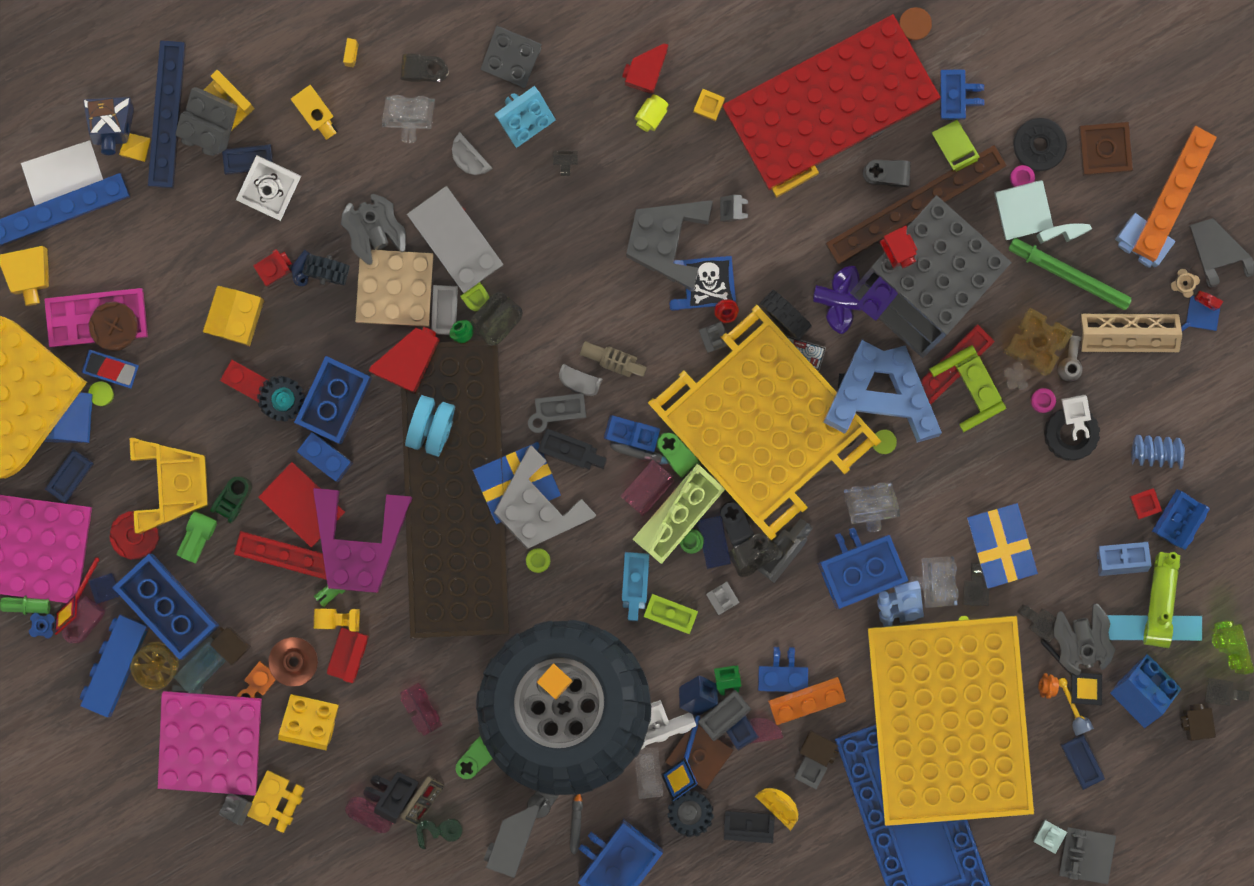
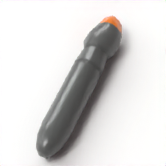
(577, 806)

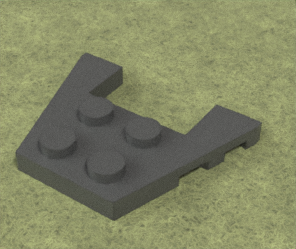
(657, 236)

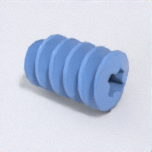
(1158, 451)

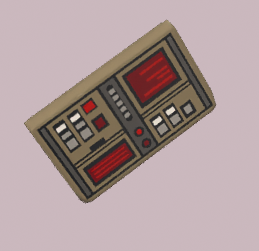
(422, 800)

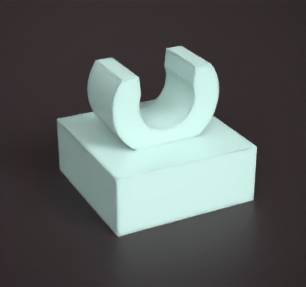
(1049, 836)

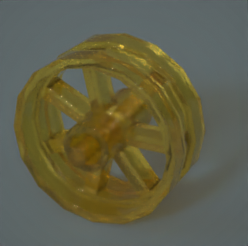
(154, 666)

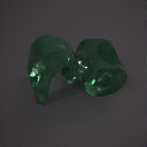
(449, 829)

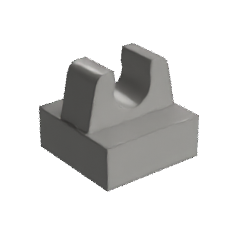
(722, 598)

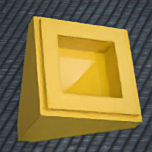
(135, 148)

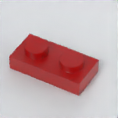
(243, 380)

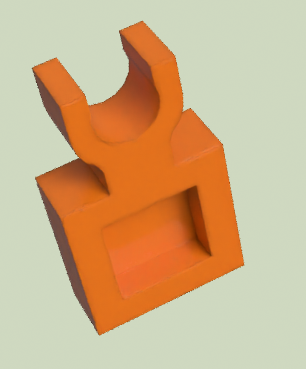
(259, 680)

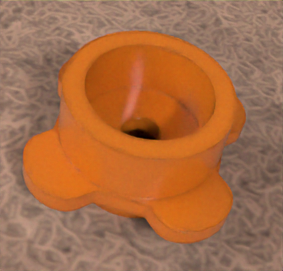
(1048, 686)

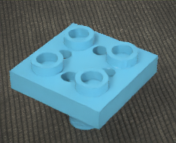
(524, 116)

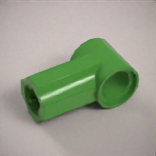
(198, 532)

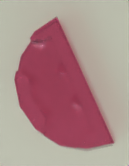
(765, 729)

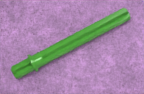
(1069, 273)

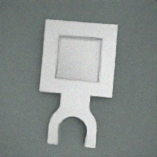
(1076, 412)

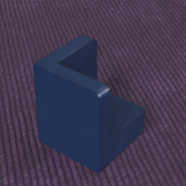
(698, 695)

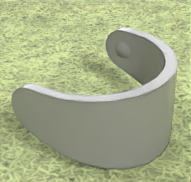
(579, 381)

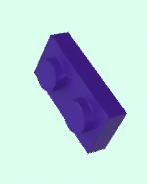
(877, 299)

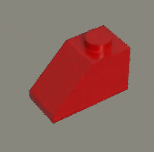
(645, 69)

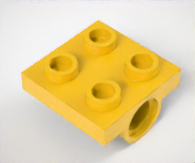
(308, 722)

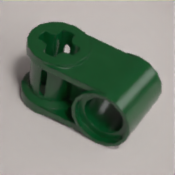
(231, 499)

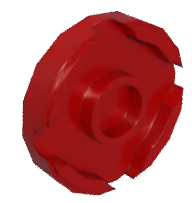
(127, 542)

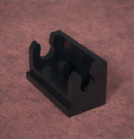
(748, 827)

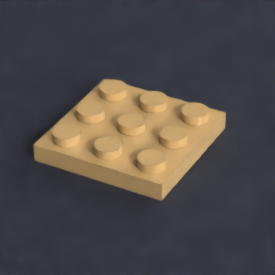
(395, 289)

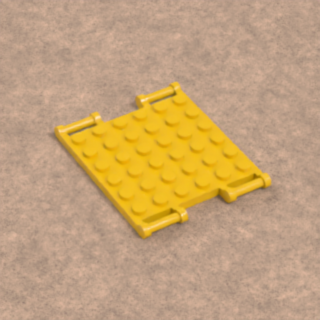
(761, 422)

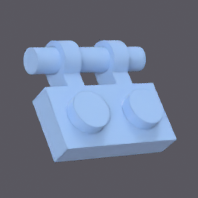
(907, 604)

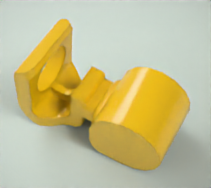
(331, 619)

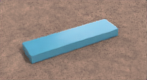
(1132, 627)

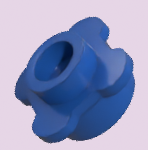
(46, 631)

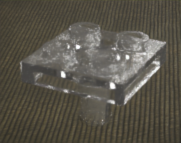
(408, 114)
(871, 504)
(938, 581)

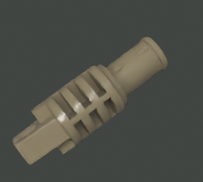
(613, 359)

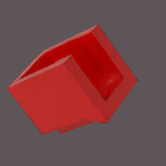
(899, 248)

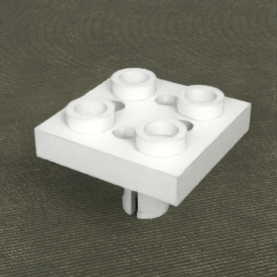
(268, 188)

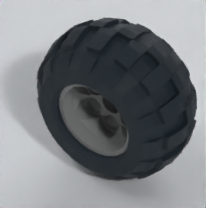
(610, 733)

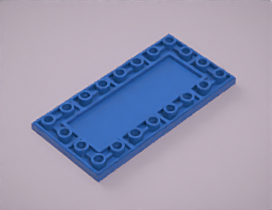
(907, 853)

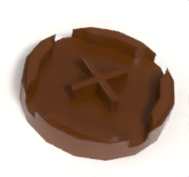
(113, 326)

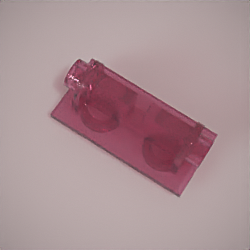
(417, 699)

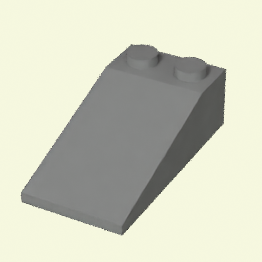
(455, 239)

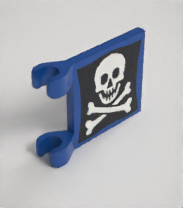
(712, 285)

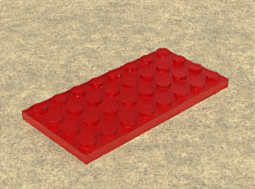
(831, 102)

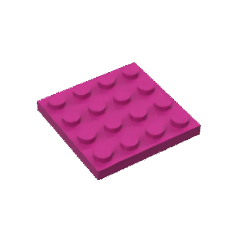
(42, 548)
(209, 743)

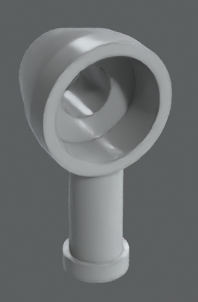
(1071, 359)

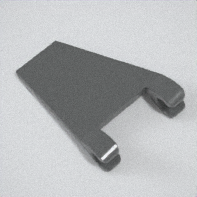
(1217, 250)

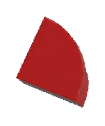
(1208, 300)

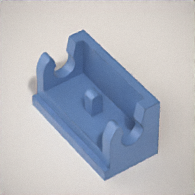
(1124, 559)

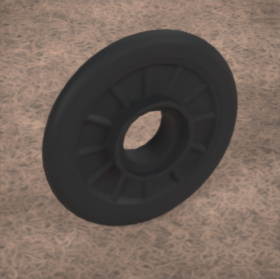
(1051, 133)

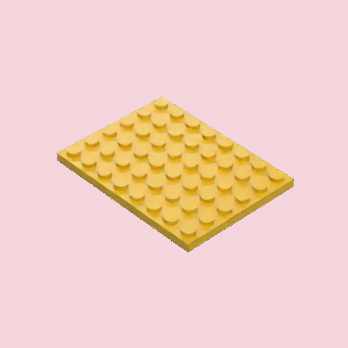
(951, 720)

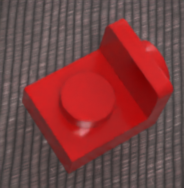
(273, 267)

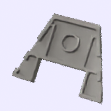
(527, 510)

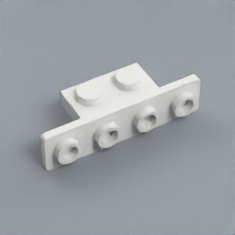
(662, 728)

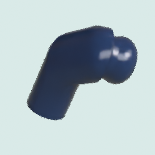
(297, 269)

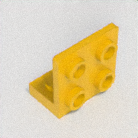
(224, 89)

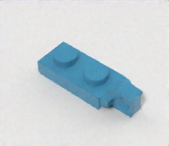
(635, 583)

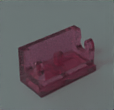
(647, 487)

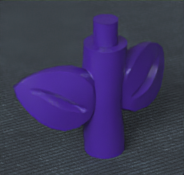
(839, 299)

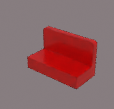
(347, 655)

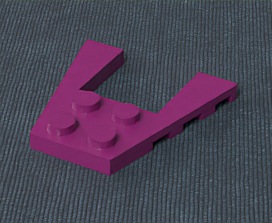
(356, 563)

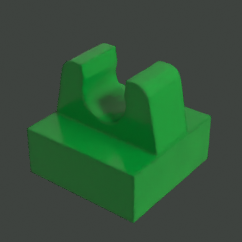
(727, 678)

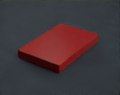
(294, 502)

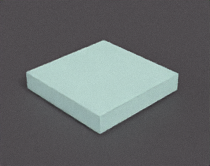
(1023, 210)

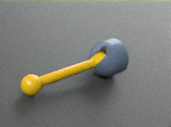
(1081, 723)

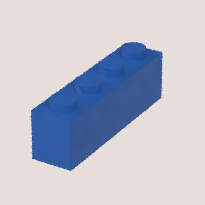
(114, 666)

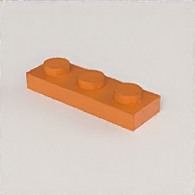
(807, 701)

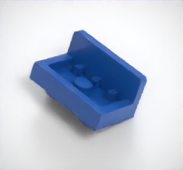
(1181, 520)

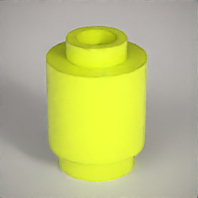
(651, 113)

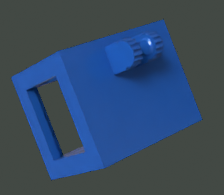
(861, 570)
(621, 860)

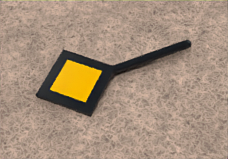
(1085, 687)

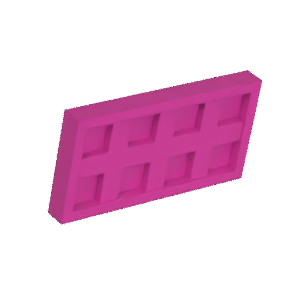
(70, 315)

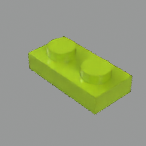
(670, 614)

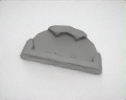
(468, 158)

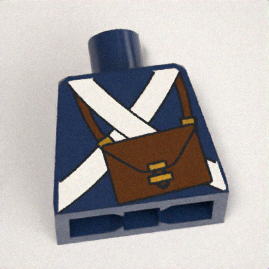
(109, 122)

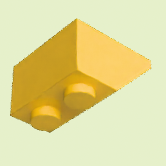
(233, 315)

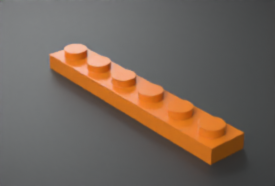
(1174, 194)

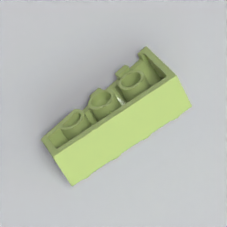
(679, 514)

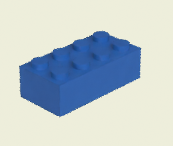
(166, 606)

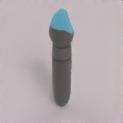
(638, 453)

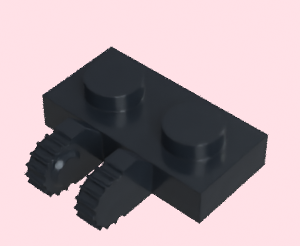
(396, 795)

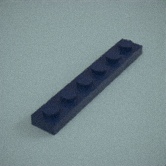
(166, 114)

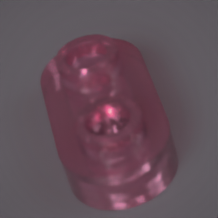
(363, 812)

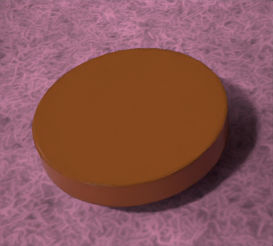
(915, 23)

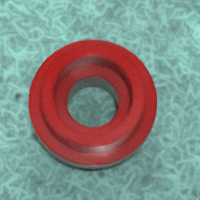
(726, 310)

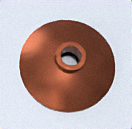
(280, 661)

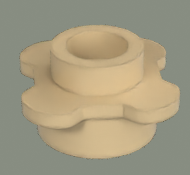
(1192, 281)

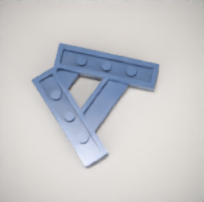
(907, 403)

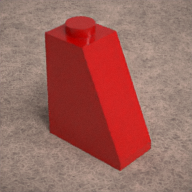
(408, 359)

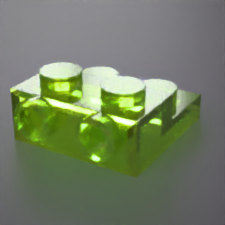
(1231, 639)

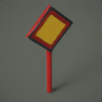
(69, 610)

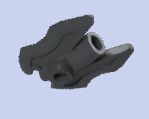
(373, 225)
(1085, 643)

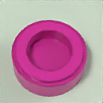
(1022, 175)
(1043, 400)

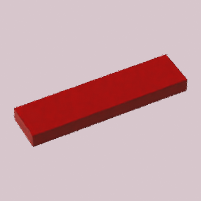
(937, 385)
(280, 554)

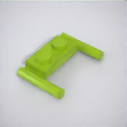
(977, 382)

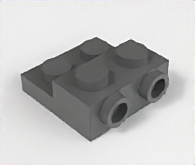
(206, 122)

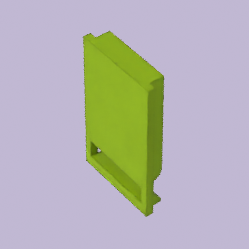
(955, 145)

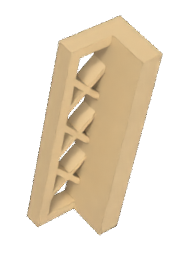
(1130, 337)

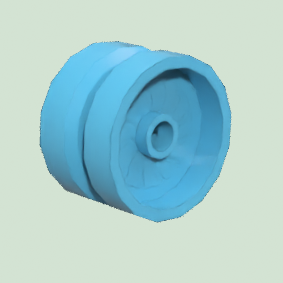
(432, 426)

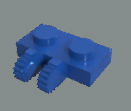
(953, 95)
(782, 678)

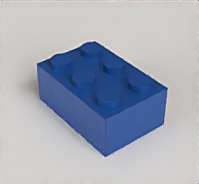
(333, 400)

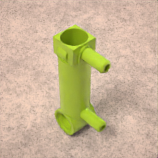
(1159, 625)

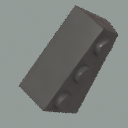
(507, 851)

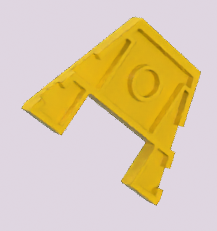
(180, 483)

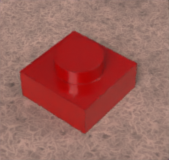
(1145, 503)

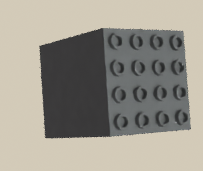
(943, 284)

